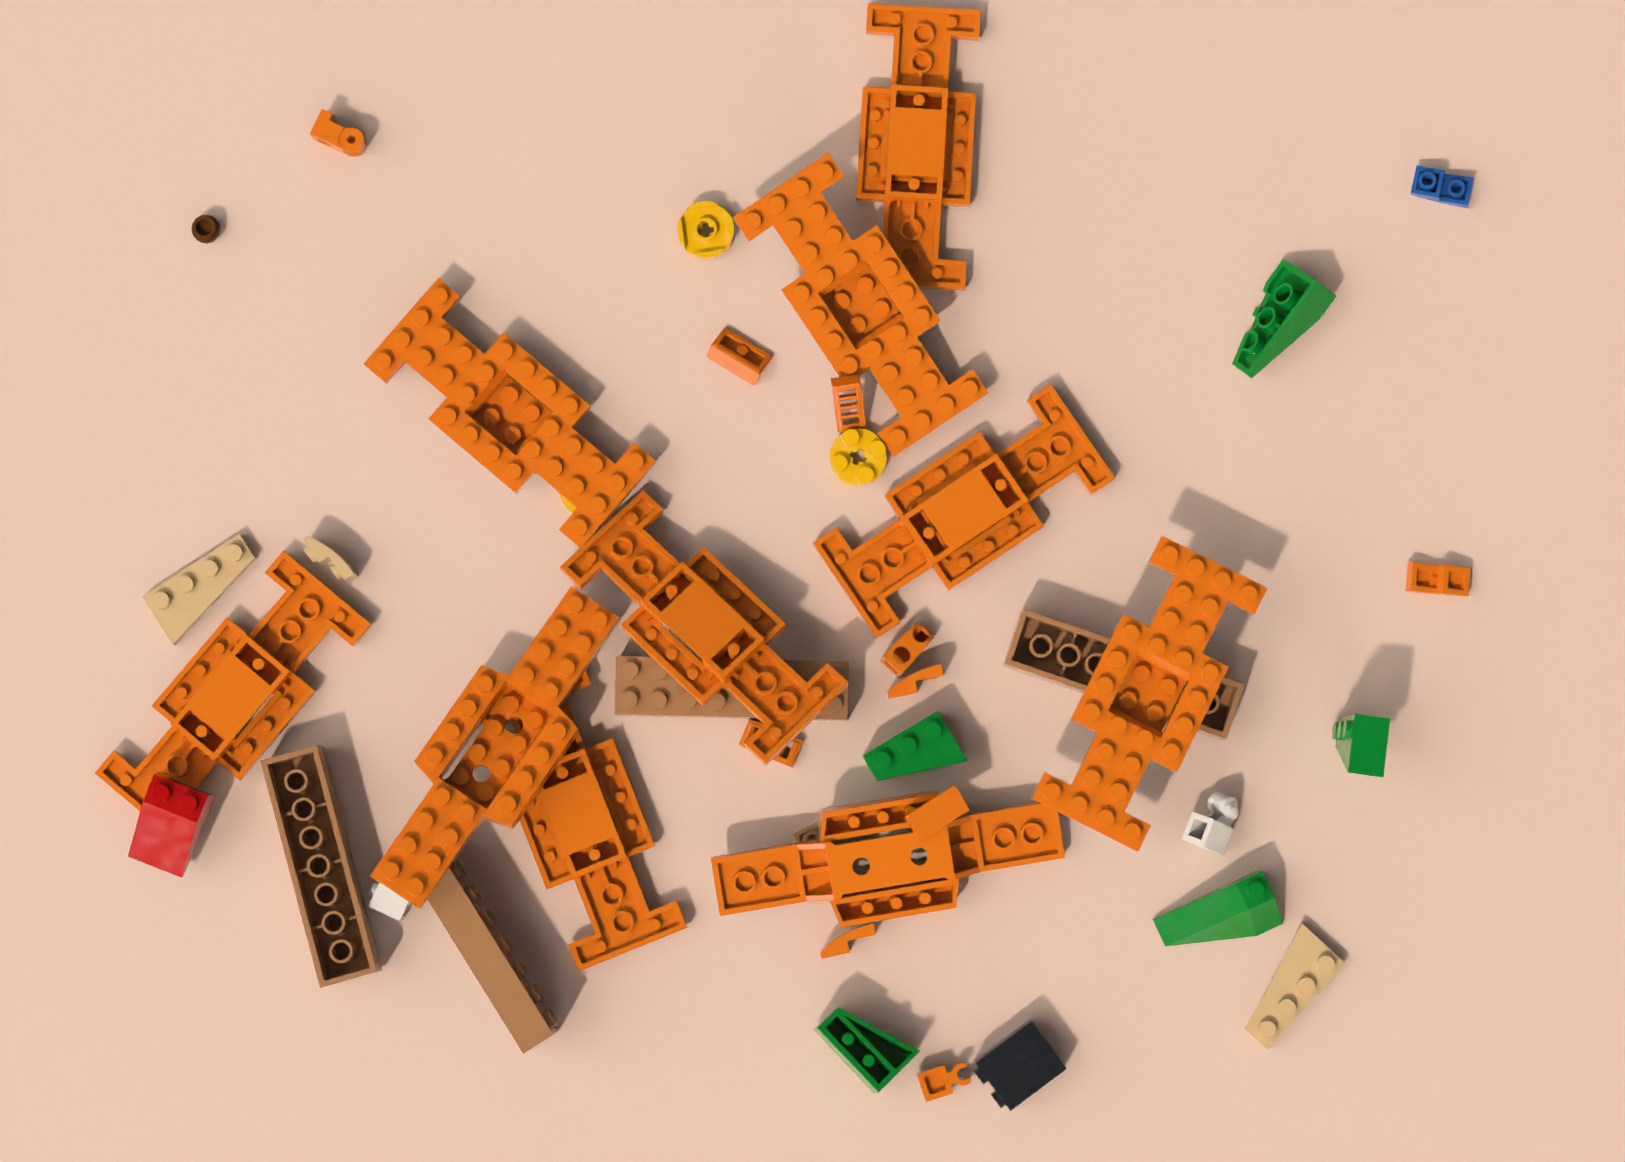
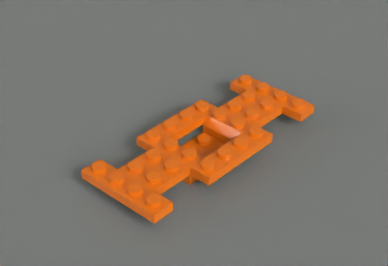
(926, 138)
(846, 297)
(501, 420)
(957, 502)
(713, 618)
(231, 682)
(1139, 687)
(578, 841)

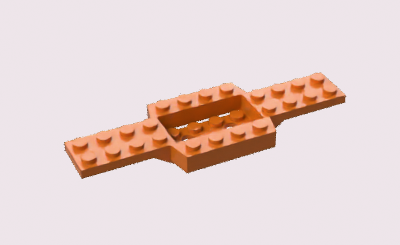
(516, 762)
(893, 883)

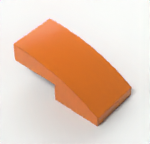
(1438, 579)
(908, 685)
(840, 944)

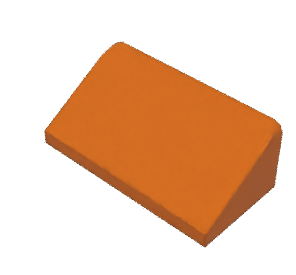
(739, 356)
(937, 813)

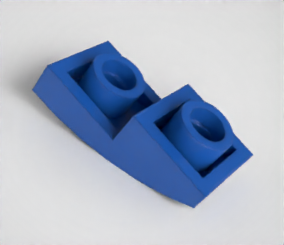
(1442, 187)

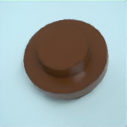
(206, 229)

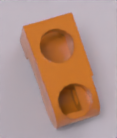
(345, 140)
(907, 649)

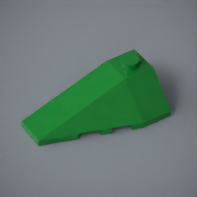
(1287, 311)
(1230, 912)

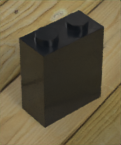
(1018, 1065)

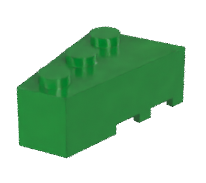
(1362, 743)
(915, 750)
(865, 1049)

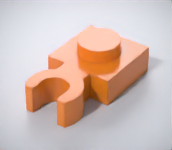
(937, 1081)

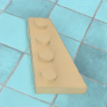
(187, 595)
(1296, 982)

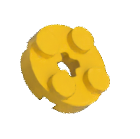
(692, 220)
(842, 462)

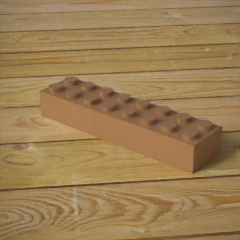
(1070, 655)
(648, 690)
(321, 865)
(491, 959)

